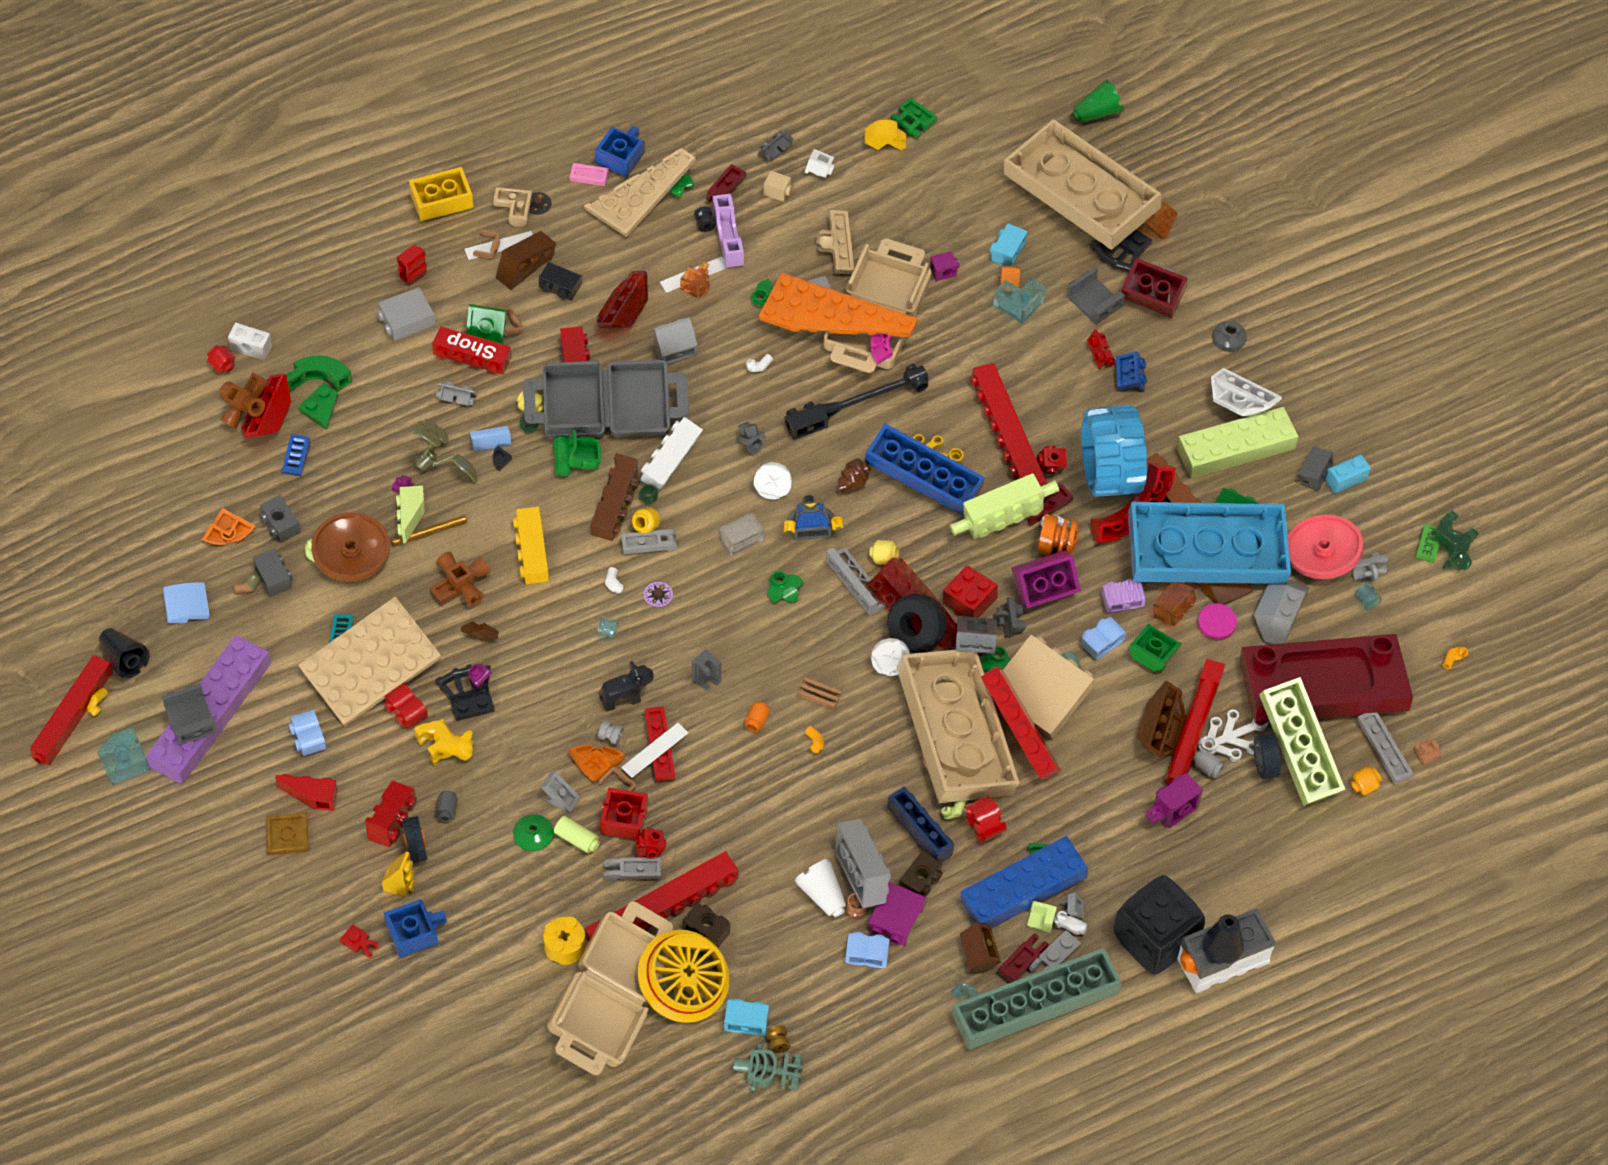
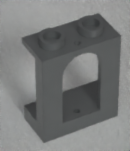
(976, 636)

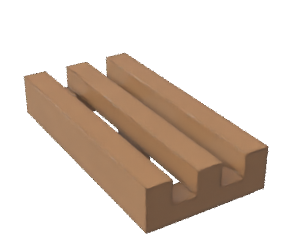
(820, 690)

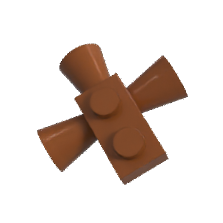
(243, 399)
(459, 580)

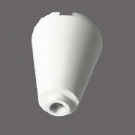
(823, 887)

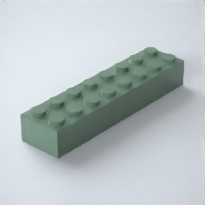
(1036, 998)

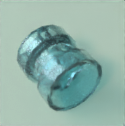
(1368, 596)

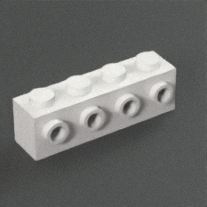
(671, 454)

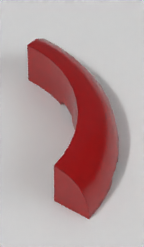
(1158, 483)

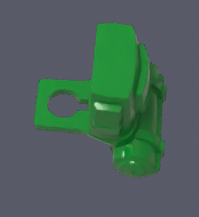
(575, 453)

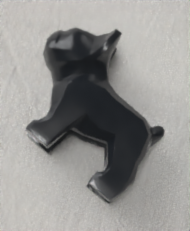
(626, 686)

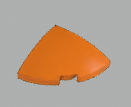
(227, 529)
(595, 761)

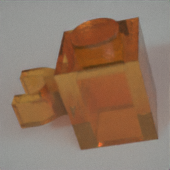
(695, 281)

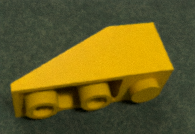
(399, 876)

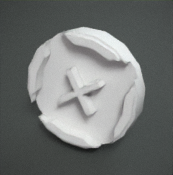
(772, 480)
(887, 655)

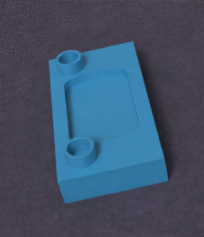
(1209, 542)

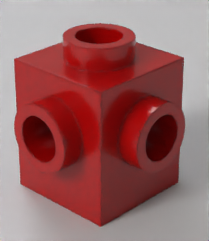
(1052, 459)
(650, 843)

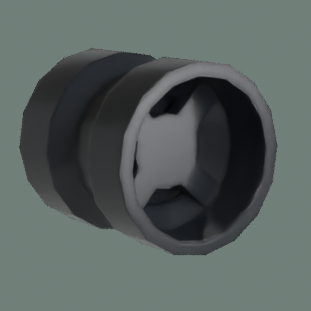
(705, 220)

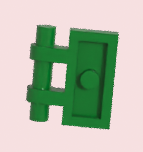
(917, 114)

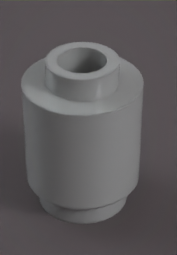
(1208, 763)

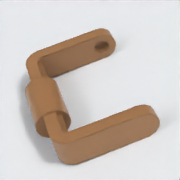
(495, 245)
(515, 320)
(621, 775)

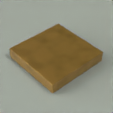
(287, 833)

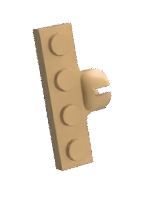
(838, 242)

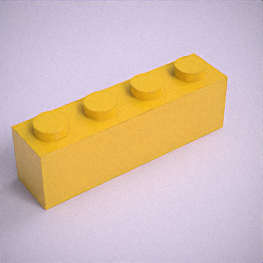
(532, 545)

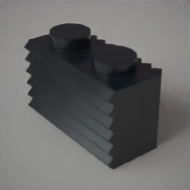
(560, 281)

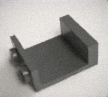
(1093, 297)
(189, 714)

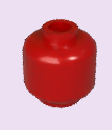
(221, 359)

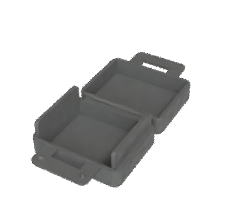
(626, 398)

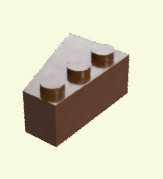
(524, 258)

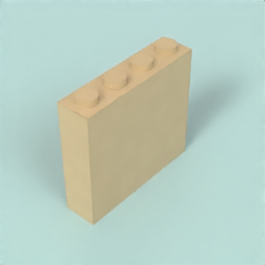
(1047, 684)

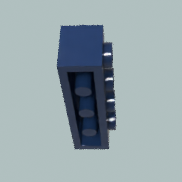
(920, 825)

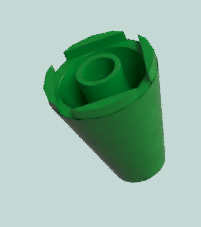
(1098, 104)

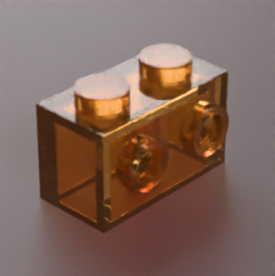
(1174, 603)

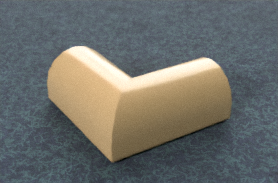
(517, 201)

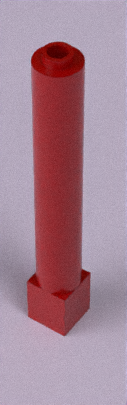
(1195, 720)

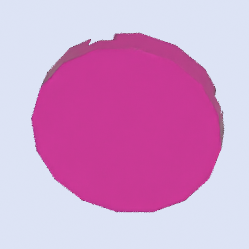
(1217, 621)

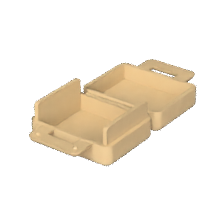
(887, 283)
(604, 1001)

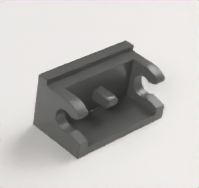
(1316, 468)
(706, 668)

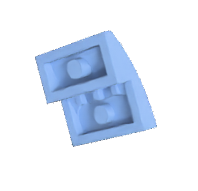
(185, 602)

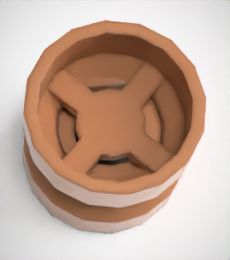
(855, 913)

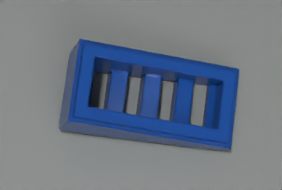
(297, 443)

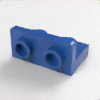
(1131, 371)

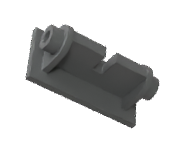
(770, 150)

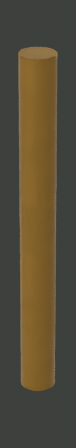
(431, 530)

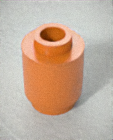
(757, 716)

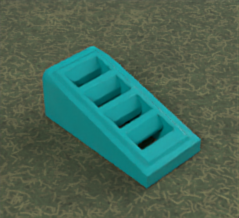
(334, 629)

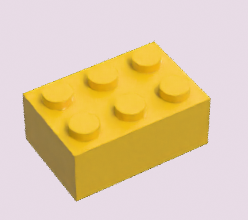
(441, 194)

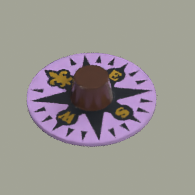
(658, 594)

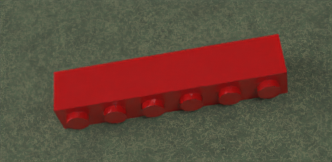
(1021, 723)

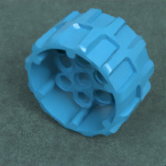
(1113, 450)

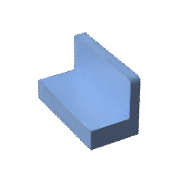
(490, 438)

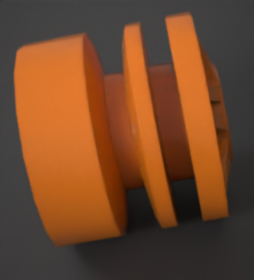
(1057, 536)

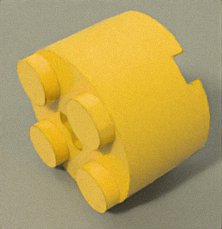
(564, 940)

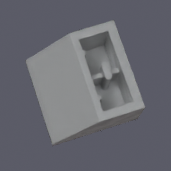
(675, 341)

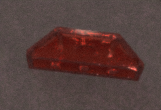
(625, 302)

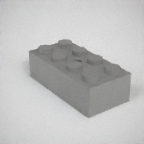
(862, 863)

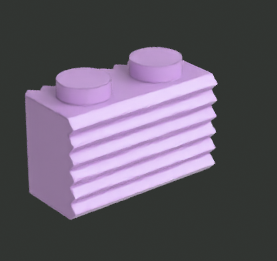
(1123, 596)

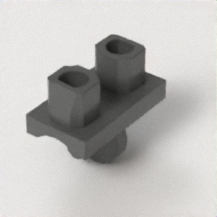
(751, 437)
(1007, 618)

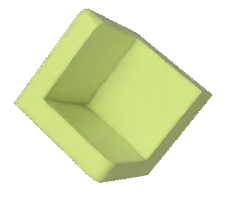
(1041, 917)

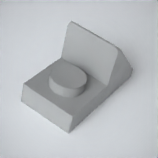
(559, 792)

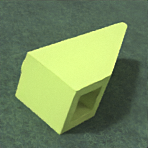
(412, 509)

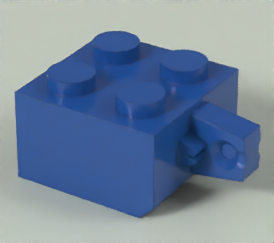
(620, 150)
(413, 927)

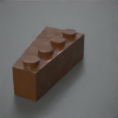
(616, 497)

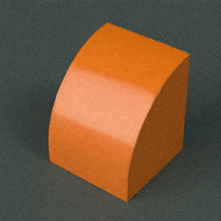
(1011, 274)

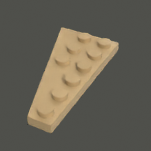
(637, 196)

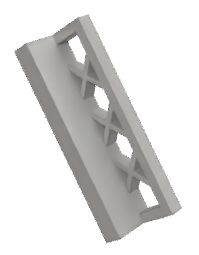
(851, 581)

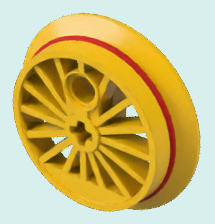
(679, 1007)

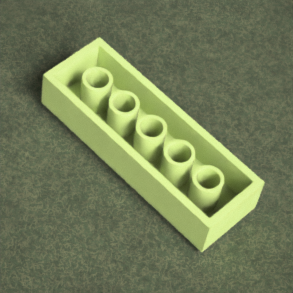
(1237, 442)
(1301, 741)

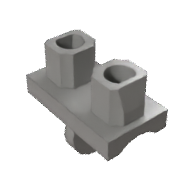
(1370, 567)

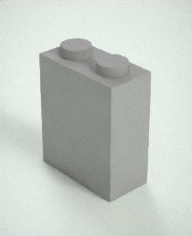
(406, 314)

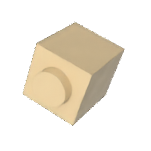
(777, 186)

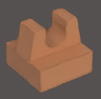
(1427, 751)

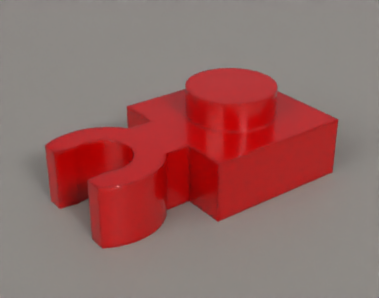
(357, 939)

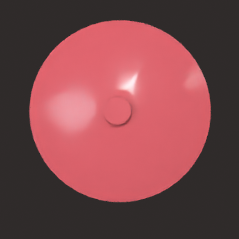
(1325, 546)

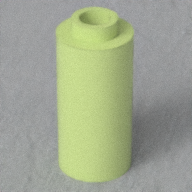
(577, 835)

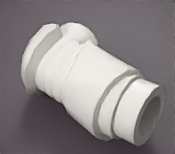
(1070, 923)

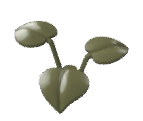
(436, 435)

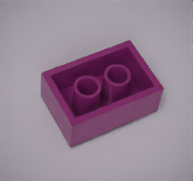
(1046, 579)

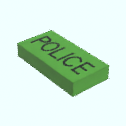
(1428, 545)

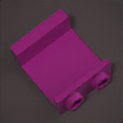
(897, 915)

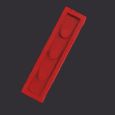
(657, 726)

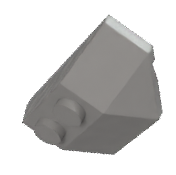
(1279, 610)

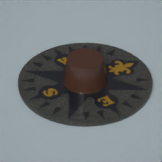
(540, 203)

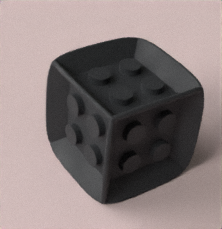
(1155, 922)

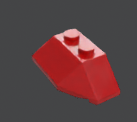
(277, 402)

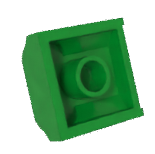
(1153, 648)

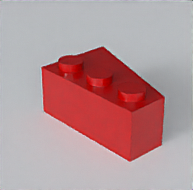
(388, 816)

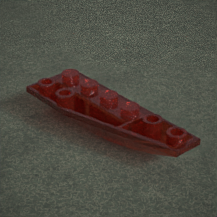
(898, 580)

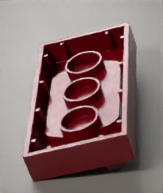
(1338, 675)

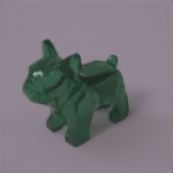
(1454, 542)

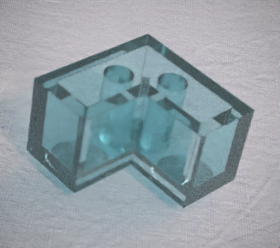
(1019, 302)

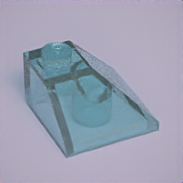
(123, 756)

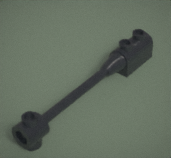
(815, 417)

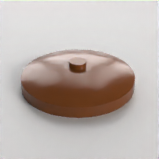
(350, 547)

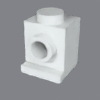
(820, 164)

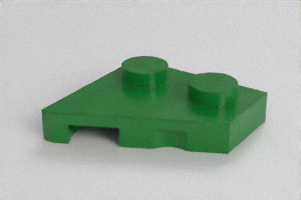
(320, 405)

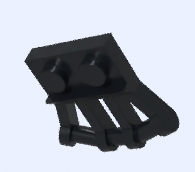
(1133, 244)
(468, 703)

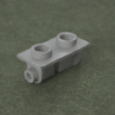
(463, 394)

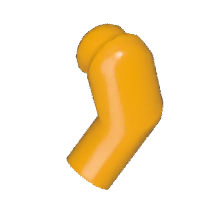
(1454, 655)

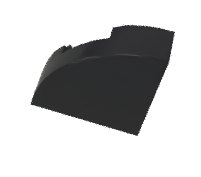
(501, 458)

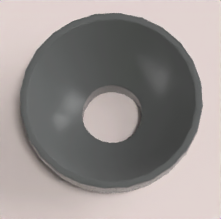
(1227, 341)

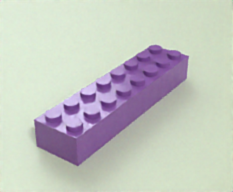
(224, 690)

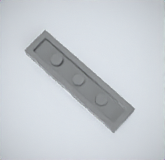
(1385, 747)

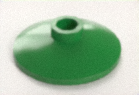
(536, 839)

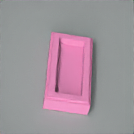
(589, 174)

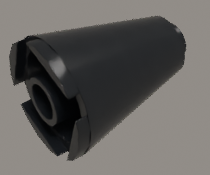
(124, 653)
(1224, 940)

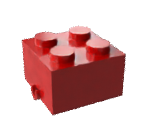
(970, 593)
(623, 813)

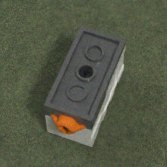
(1205, 973)

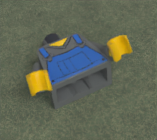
(811, 520)

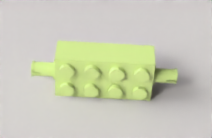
(1003, 506)

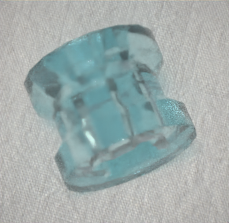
(607, 627)

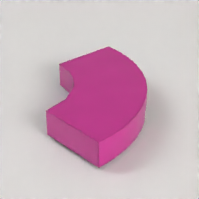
(881, 347)

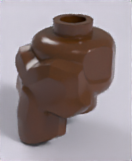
(854, 476)

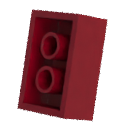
(1154, 287)

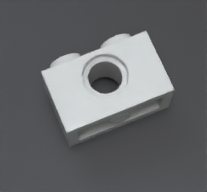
(250, 341)

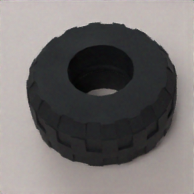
(932, 618)

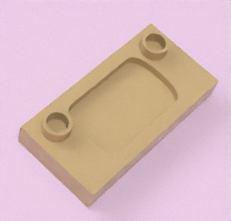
(1082, 184)
(957, 726)

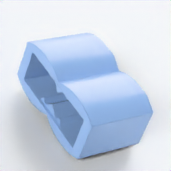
(1103, 638)
(308, 733)
(867, 950)

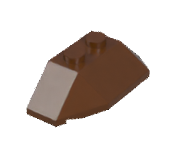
(1162, 720)

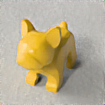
(445, 743)

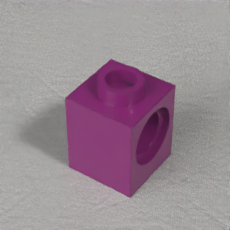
(944, 266)

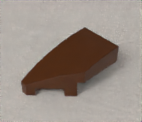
(482, 631)

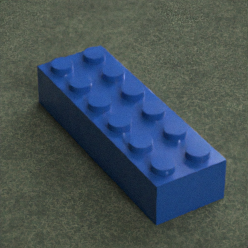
(923, 469)
(1023, 882)

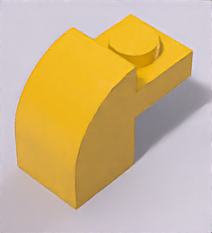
(883, 133)

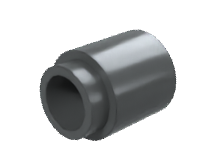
(446, 806)

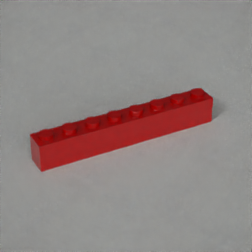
(1005, 423)
(683, 890)

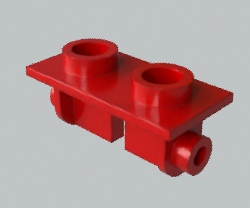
(1098, 344)

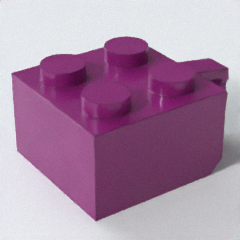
(1175, 801)

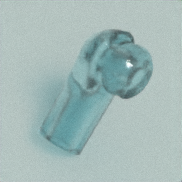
(964, 989)

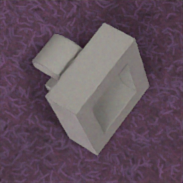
(1075, 906)

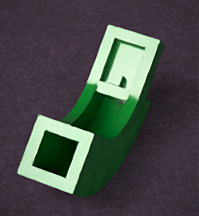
(319, 368)

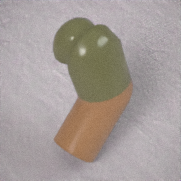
(249, 585)

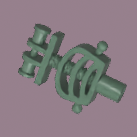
(748, 1066)

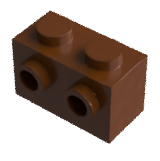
(980, 947)

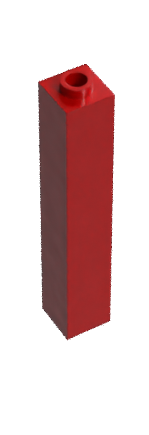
(70, 710)

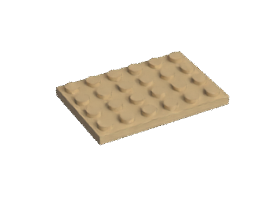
(369, 661)

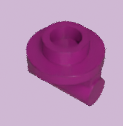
(403, 481)
(478, 674)

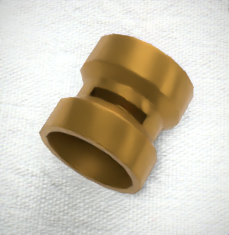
(778, 1039)

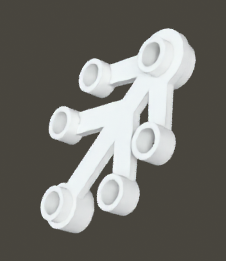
(1229, 736)

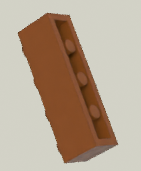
(1179, 492)

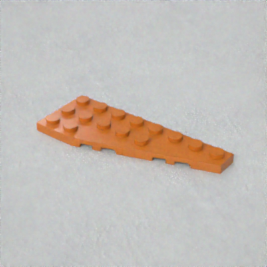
(808, 306)

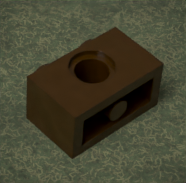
(922, 865)
(703, 914)

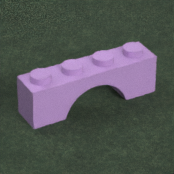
(727, 231)

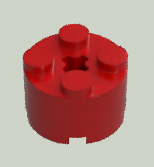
(985, 818)

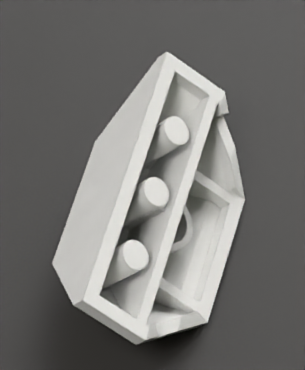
(1241, 394)

